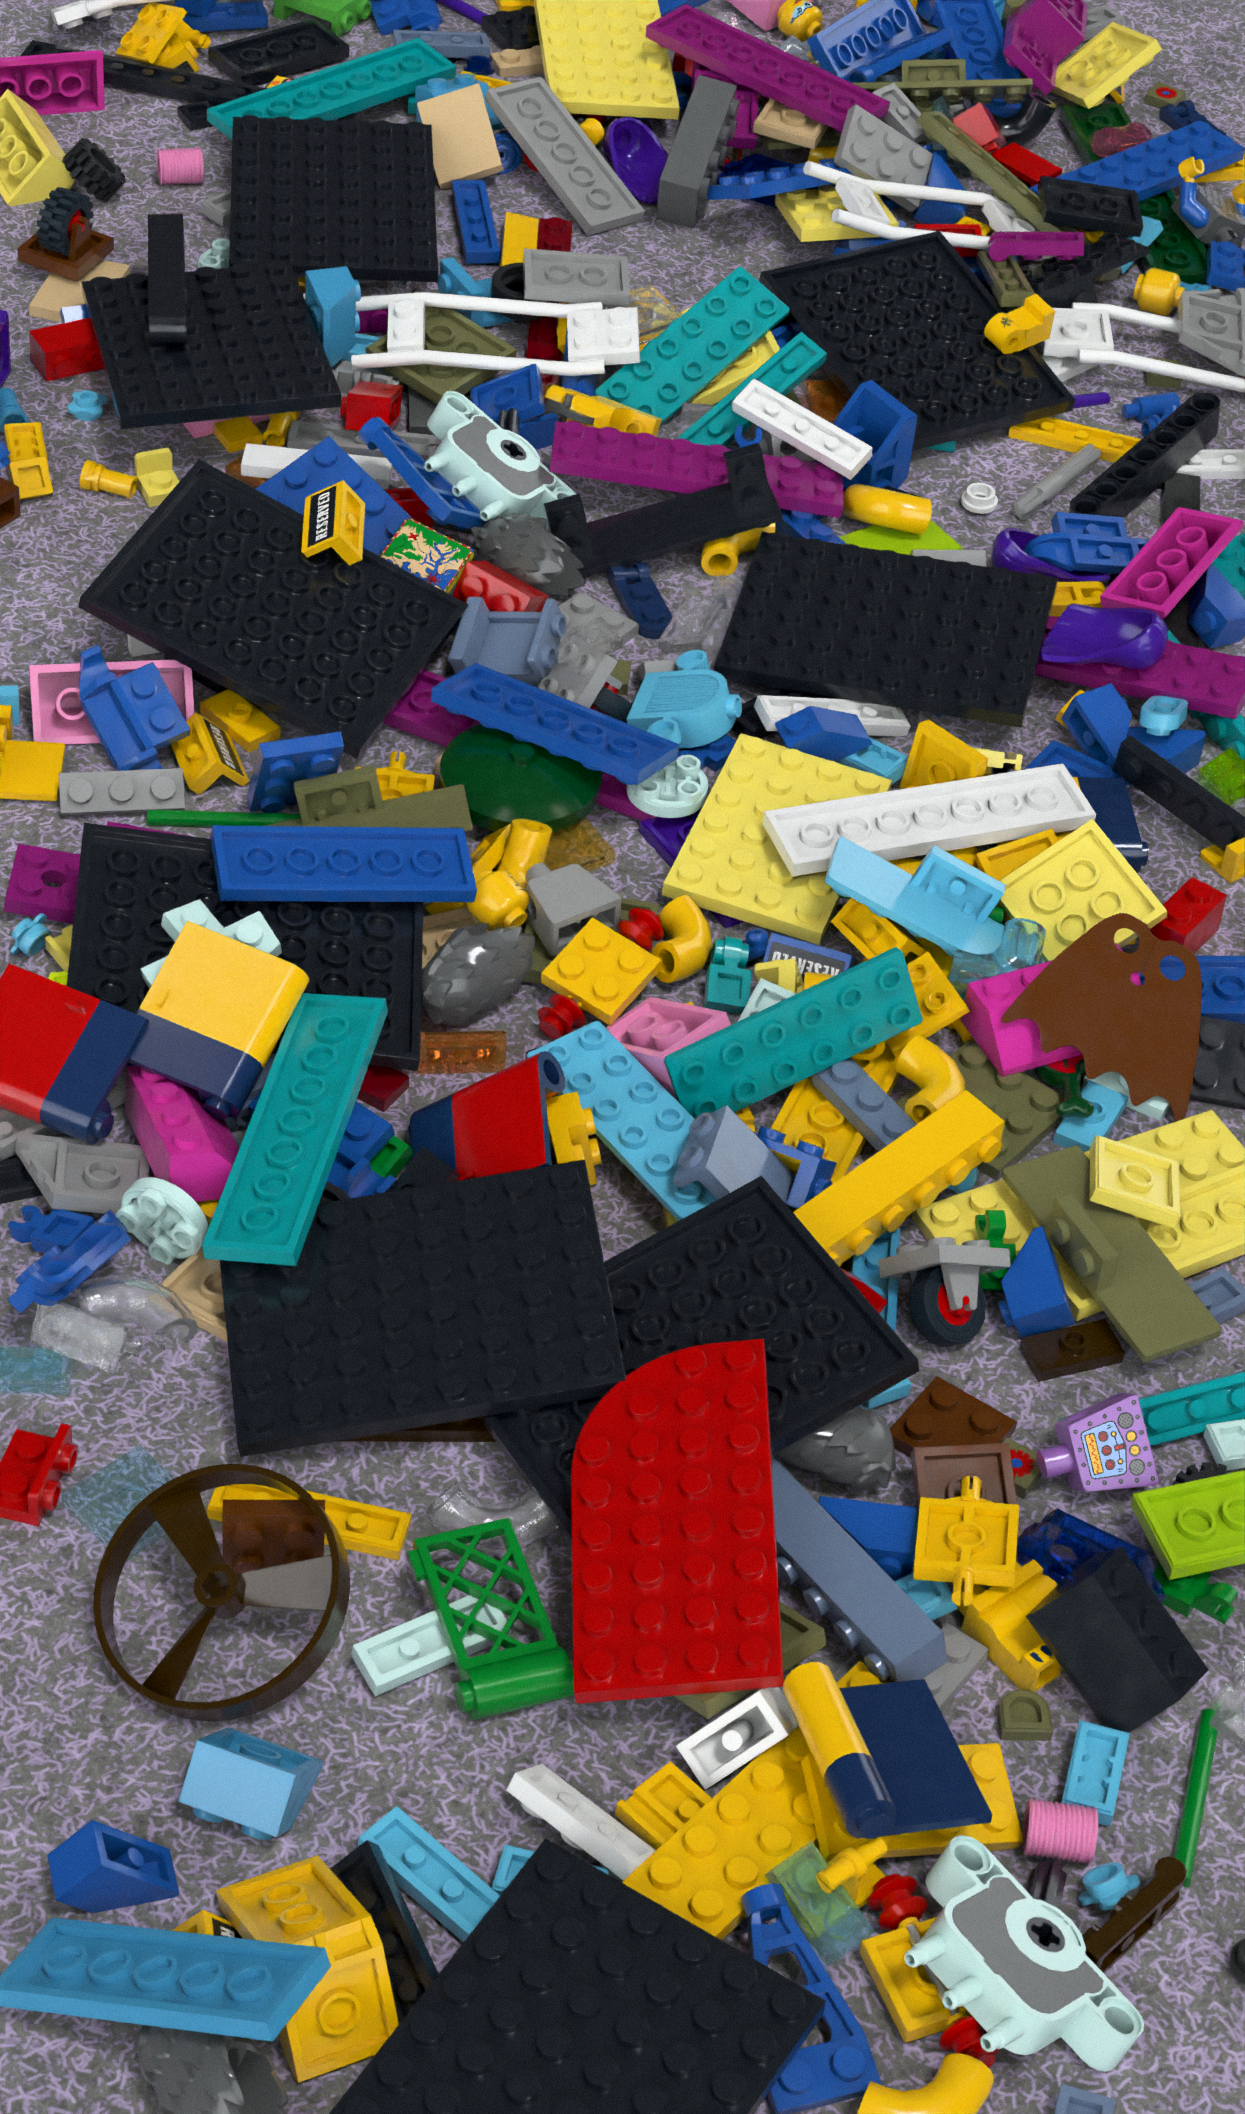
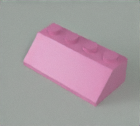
(57, 702)

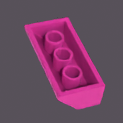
(56, 81)
(1171, 561)
(1015, 1044)
(178, 1134)

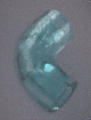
(1019, 948)

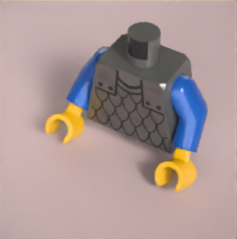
(1207, 212)

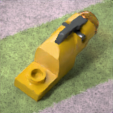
(596, 411)

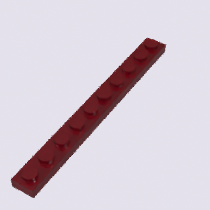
(553, 235)

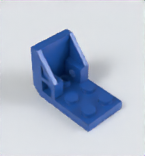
(884, 425)

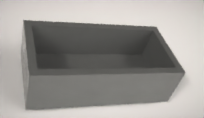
(697, 152)

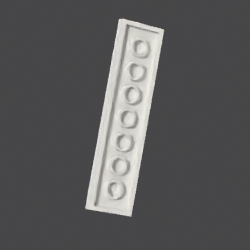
(939, 814)

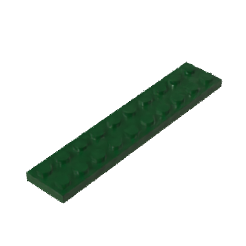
(1176, 246)

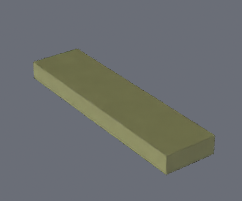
(1005, 279)

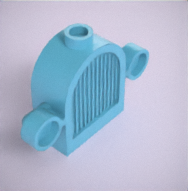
(686, 704)

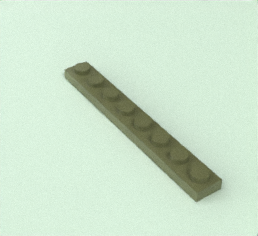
(988, 170)

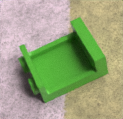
(340, 13)

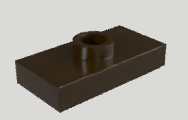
(1071, 1350)

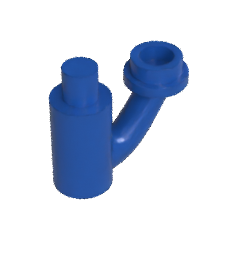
(1151, 409)

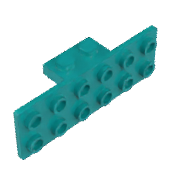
(697, 347)
(796, 1037)

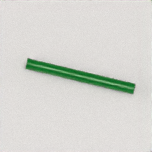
(186, 818)
(1196, 1793)

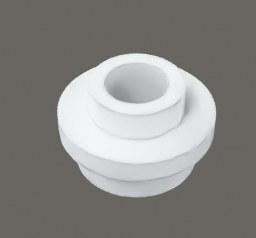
(979, 498)

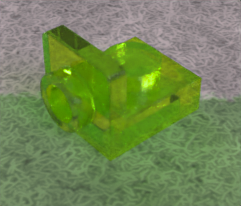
(1226, 776)

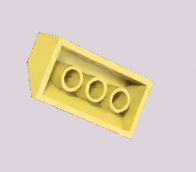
(28, 154)

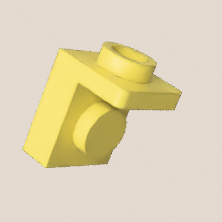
(155, 475)
(782, 973)

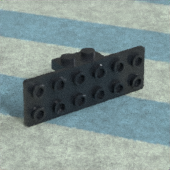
(1071, 281)

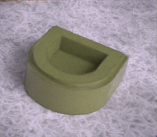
(1024, 1717)

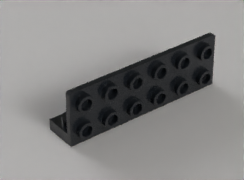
(670, 524)

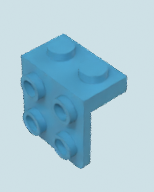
(457, 281)

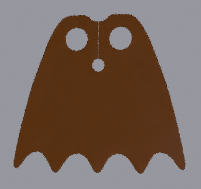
(1117, 1026)

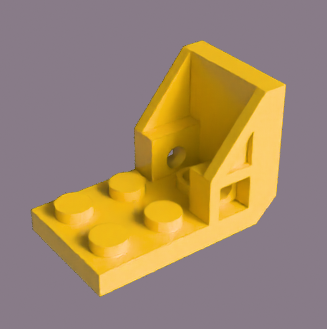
(353, 2003)

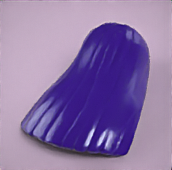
(635, 157)
(1009, 554)
(1110, 636)

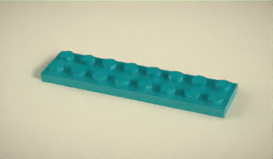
(341, 88)
(295, 1130)

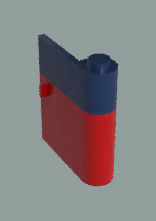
(61, 1053)
(494, 1122)

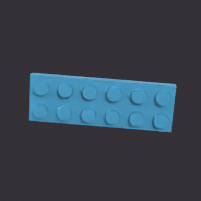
(163, 1978)

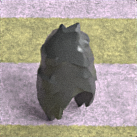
(529, 553)
(475, 972)
(847, 1450)
(207, 2073)

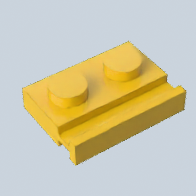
(661, 1805)

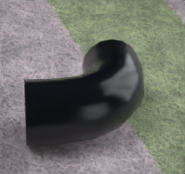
(1028, 121)

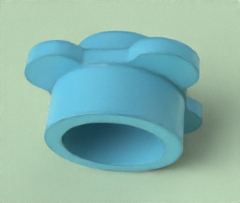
(87, 405)
(30, 936)
(1107, 1885)

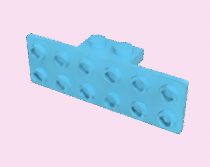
(939, 902)
(630, 1113)

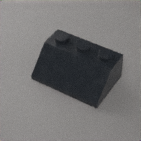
(1117, 1641)

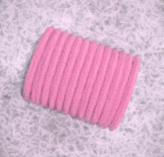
(180, 166)
(1060, 1831)

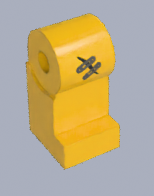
(1021, 326)

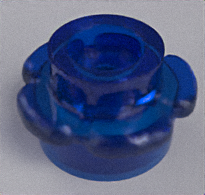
(479, 65)

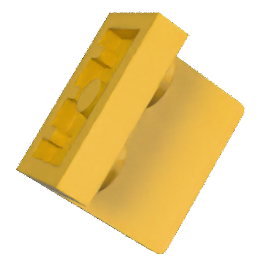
(30, 768)

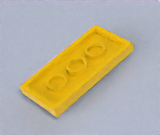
(992, 1779)

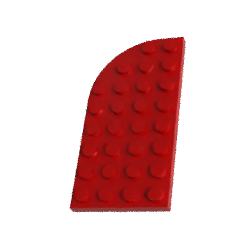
(677, 1531)

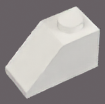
(738, 1735)

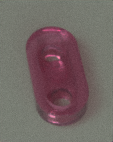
(1117, 139)

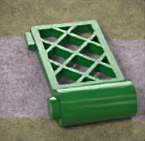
(502, 1678)

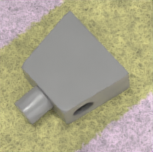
(565, 902)

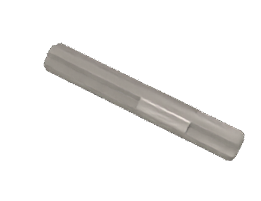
(1055, 482)

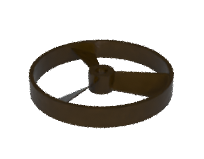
(300, 1585)

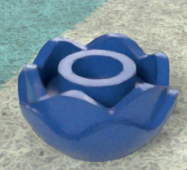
(510, 150)

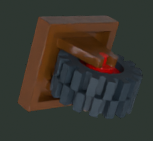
(65, 238)

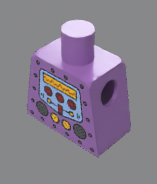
(1102, 1447)

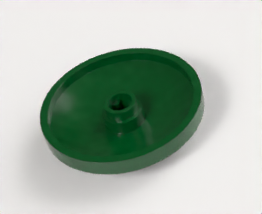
(517, 780)

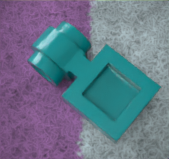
(726, 977)

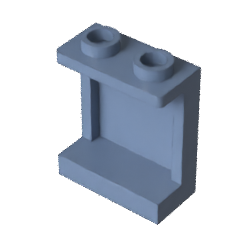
(509, 642)
(728, 1155)

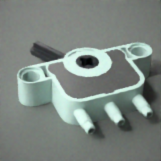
(490, 460)
(1020, 1960)

